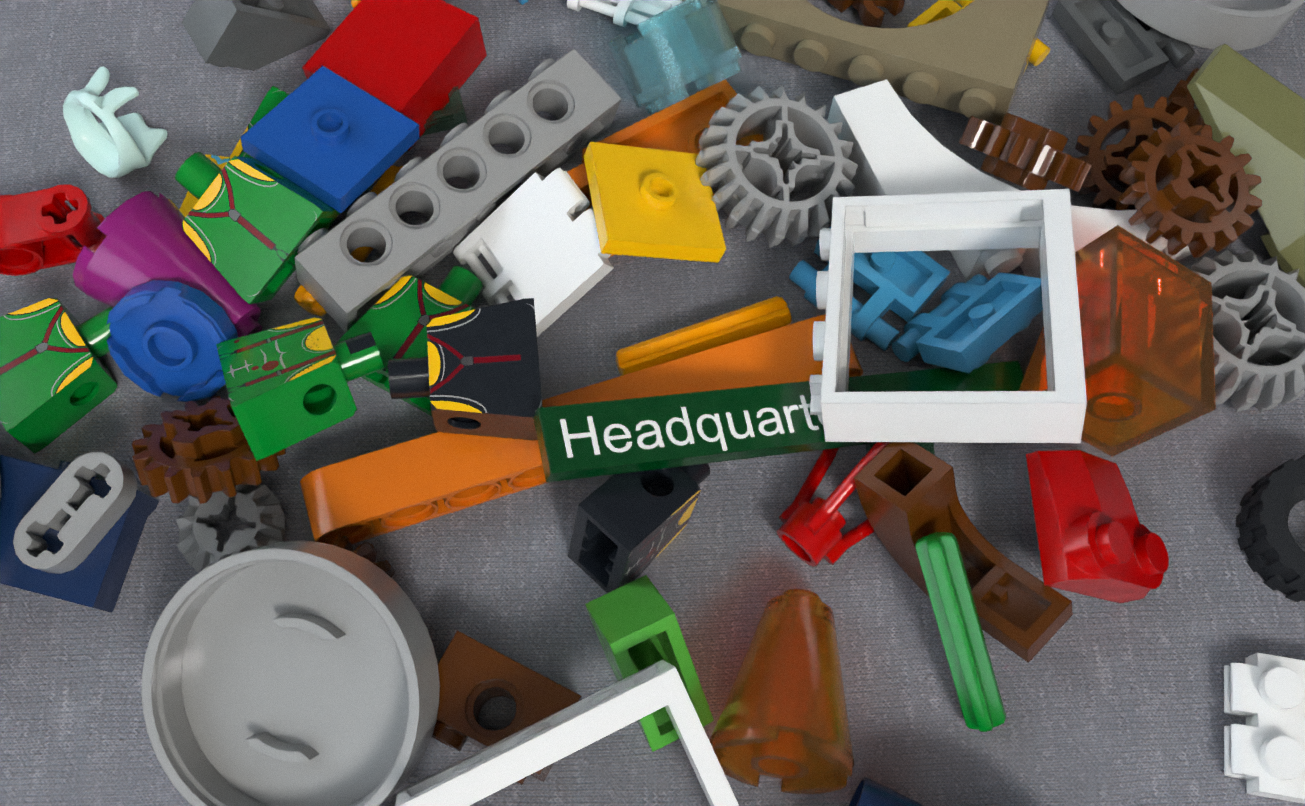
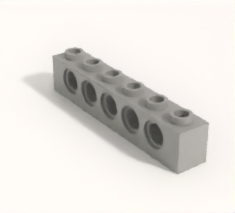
(351, 287)

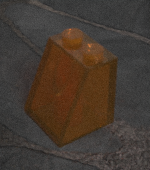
(1141, 342)

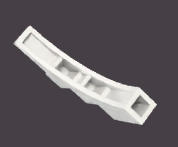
(905, 159)

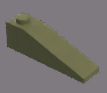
(1269, 126)

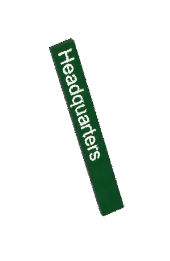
(719, 423)

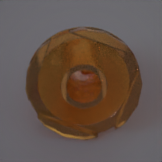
(788, 702)

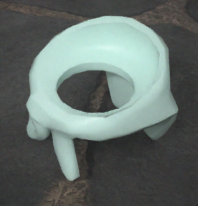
(116, 143)

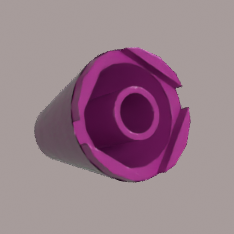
(148, 245)

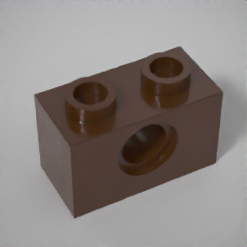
(476, 673)

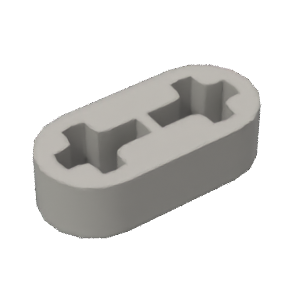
(75, 513)

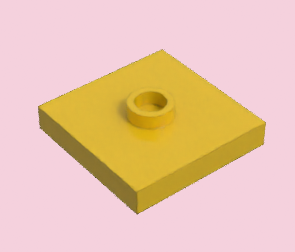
(652, 204)

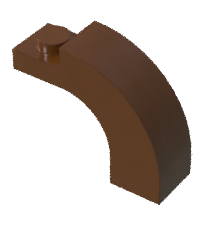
(914, 495)

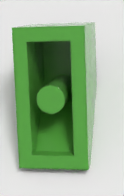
(638, 632)

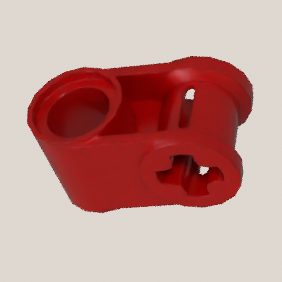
(40, 229)

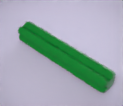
(960, 631)

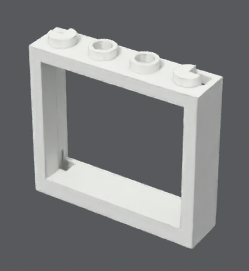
(951, 223)
(571, 731)

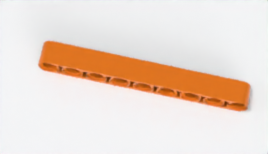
(458, 471)

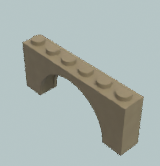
(955, 63)

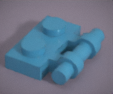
(895, 282)
(971, 321)

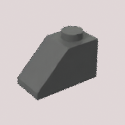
(253, 31)

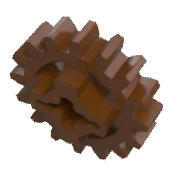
(1024, 153)
(1110, 162)
(1190, 190)
(198, 453)

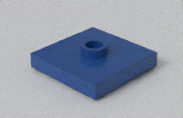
(331, 138)

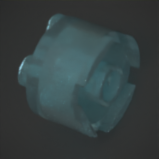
(673, 50)

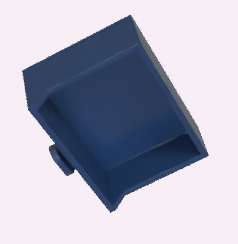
(101, 574)

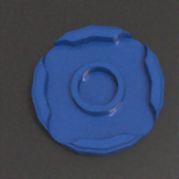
(168, 339)

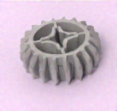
(757, 178)
(1255, 322)

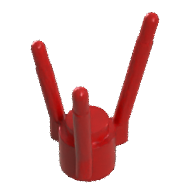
(815, 528)

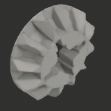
(255, 507)

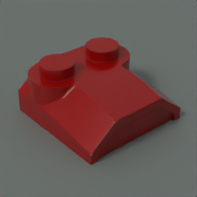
(1091, 529)

